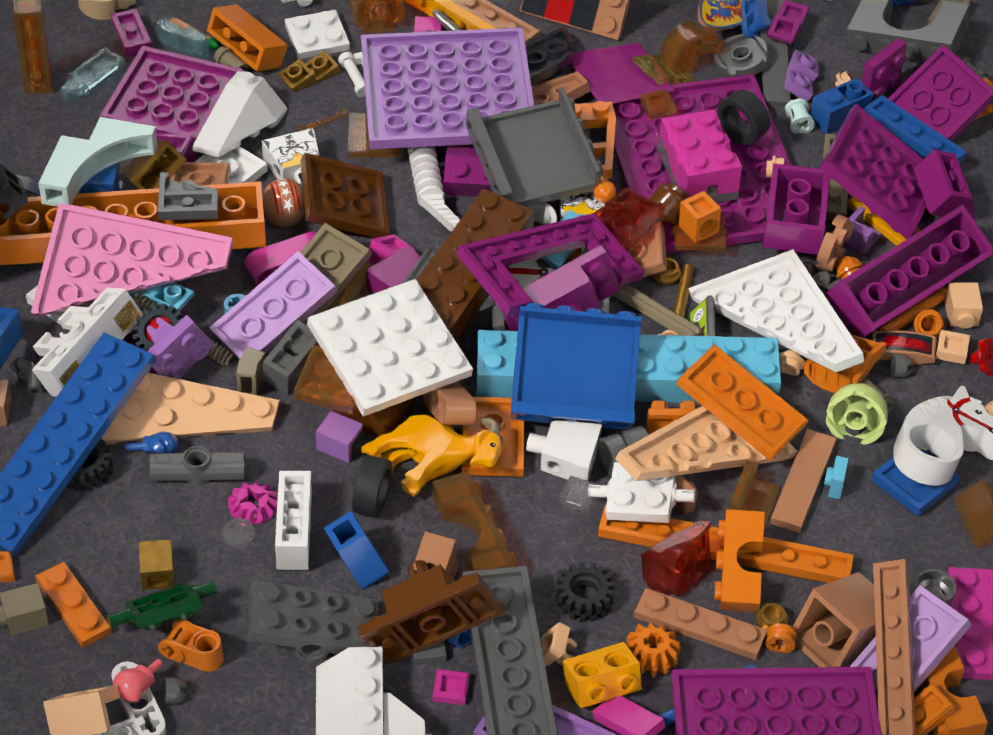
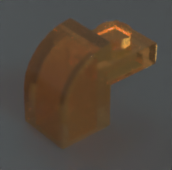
(685, 43)

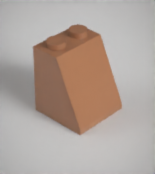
(837, 621)

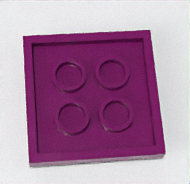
(944, 94)

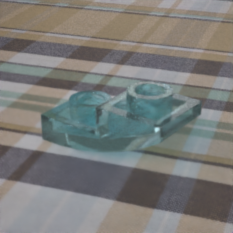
(184, 41)

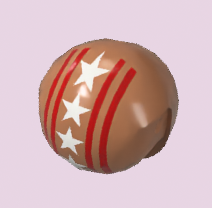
(283, 203)

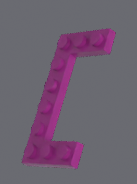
(488, 257)

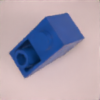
(833, 106)
(357, 550)

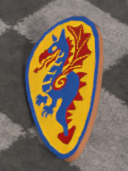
(720, 14)

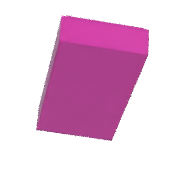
(627, 717)

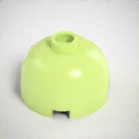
(857, 407)

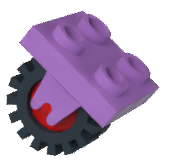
(171, 339)

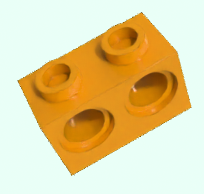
(602, 675)

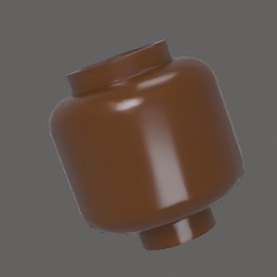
(671, 197)

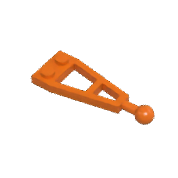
(601, 115)

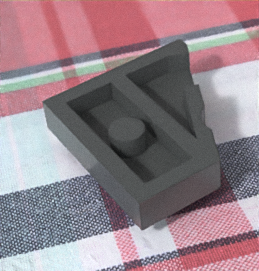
(186, 200)

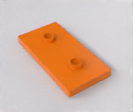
(742, 402)

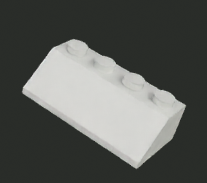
(350, 693)

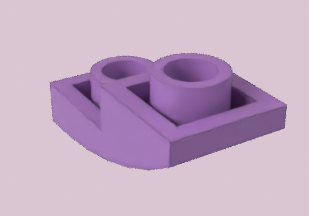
(801, 74)

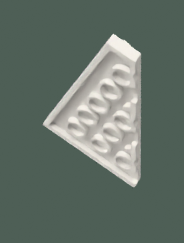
(785, 304)

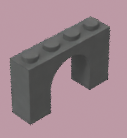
(872, 33)

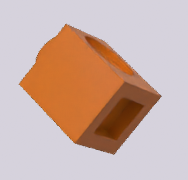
(699, 216)

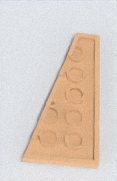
(189, 410)
(691, 446)

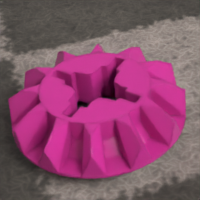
(241, 508)

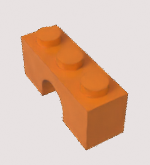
(741, 534)
(969, 716)

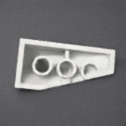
(240, 112)

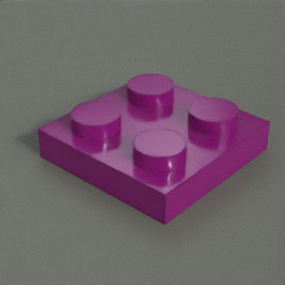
(885, 69)

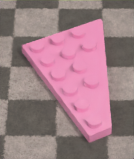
(118, 251)

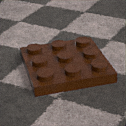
(344, 196)

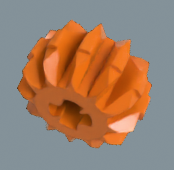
(654, 648)

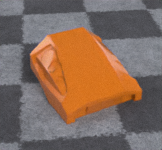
(833, 381)

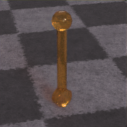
(341, 113)

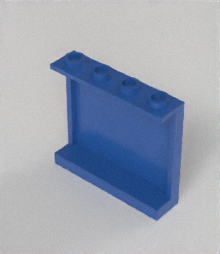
(576, 366)

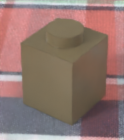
(23, 609)

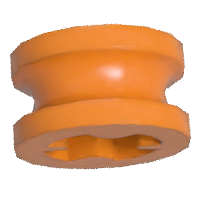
(781, 638)

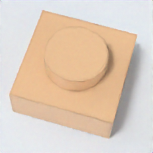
(952, 347)

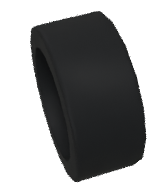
(754, 111)
(372, 486)

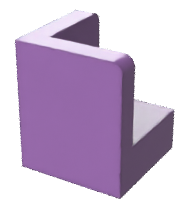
(863, 235)
(337, 435)

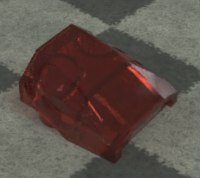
(629, 216)
(678, 560)

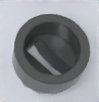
(899, 364)
(172, 689)

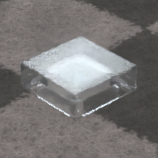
(576, 494)

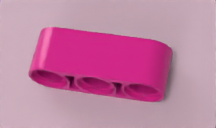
(266, 260)

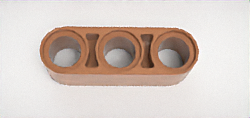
(451, 405)

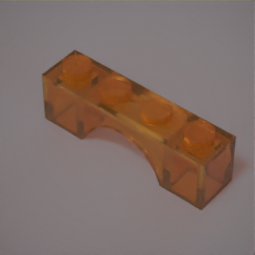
(461, 502)

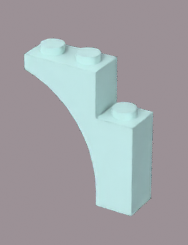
(80, 159)

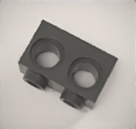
(288, 358)

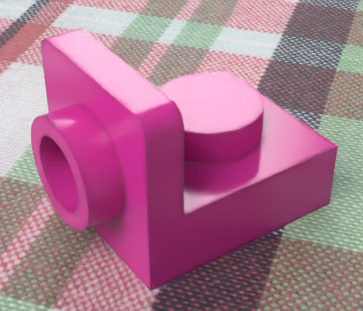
(385, 247)

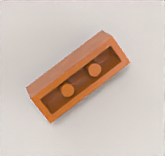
(247, 37)

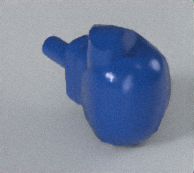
(157, 443)

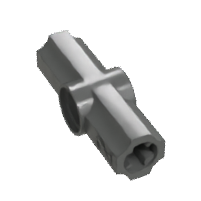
(197, 466)

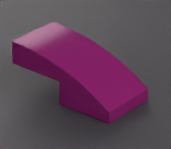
(788, 22)

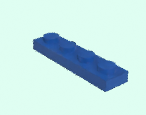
(910, 129)

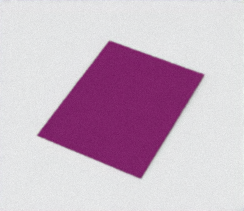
(613, 73)

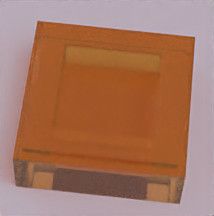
(658, 104)

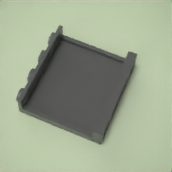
(535, 152)

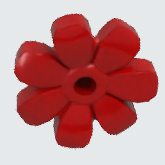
(984, 356)

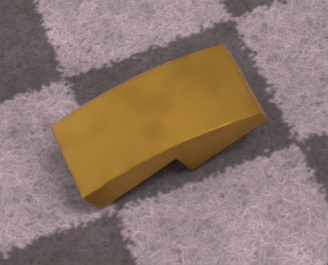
(301, 75)

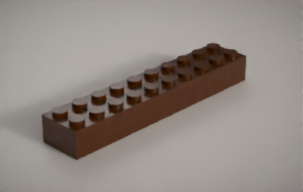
(452, 286)

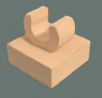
(554, 644)

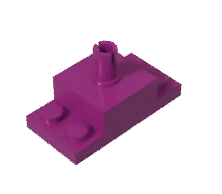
(575, 284)

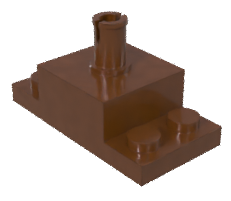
(428, 611)

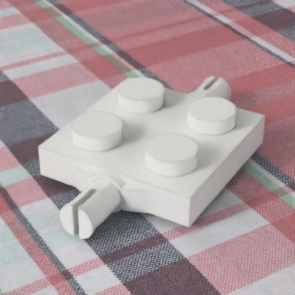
(640, 500)

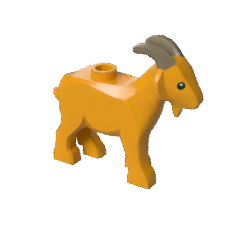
(435, 448)

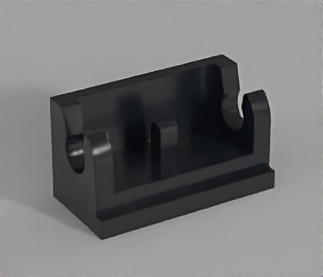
(11, 192)

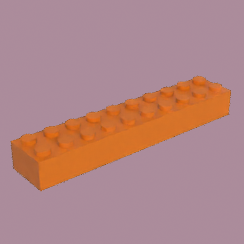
(28, 231)

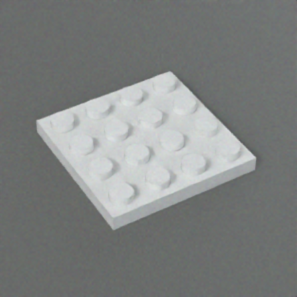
(389, 347)

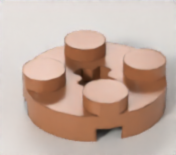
(831, 247)

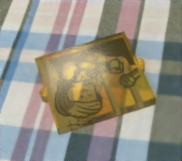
(660, 71)

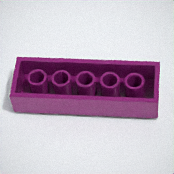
(909, 273)

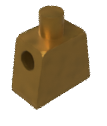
(145, 170)

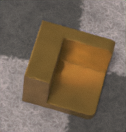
(156, 564)

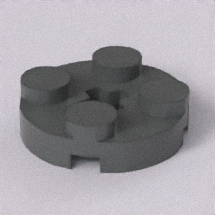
(754, 55)

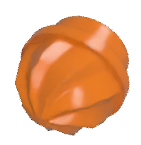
(847, 266)
(928, 322)

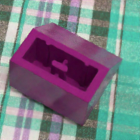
(943, 184)

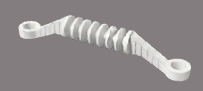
(429, 185)

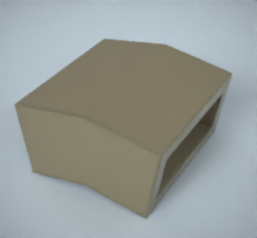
(250, 371)

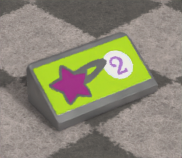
(704, 316)

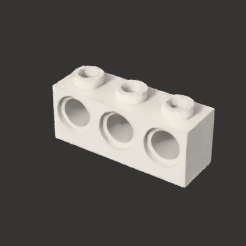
(293, 520)

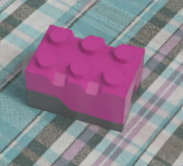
(699, 155)

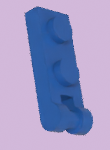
(754, 17)

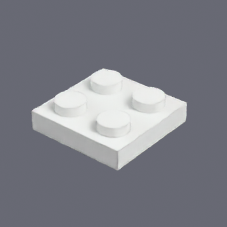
(317, 33)

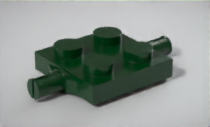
(153, 609)

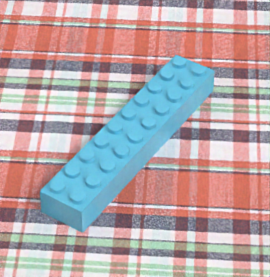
(660, 362)

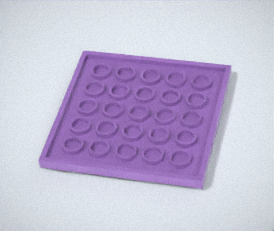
(428, 80)

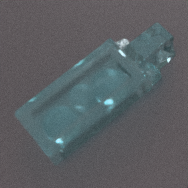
(91, 75)

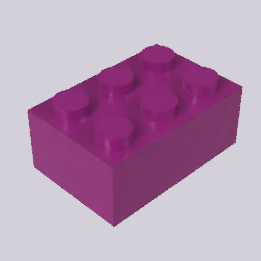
(796, 209)

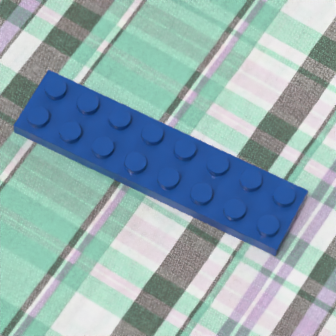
(67, 436)

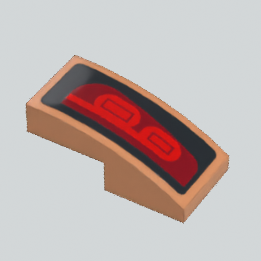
(916, 345)

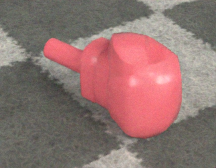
(135, 681)

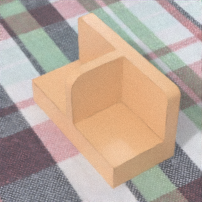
(80, 711)

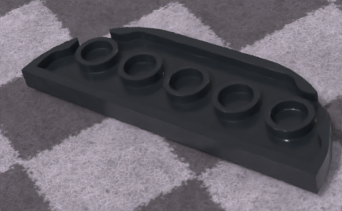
(549, 55)

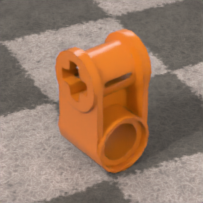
(193, 646)

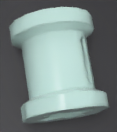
(800, 116)

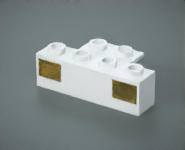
(110, 313)

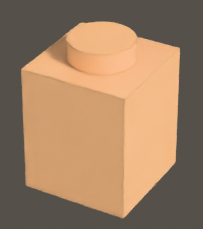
(963, 304)

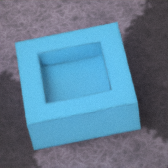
(835, 477)

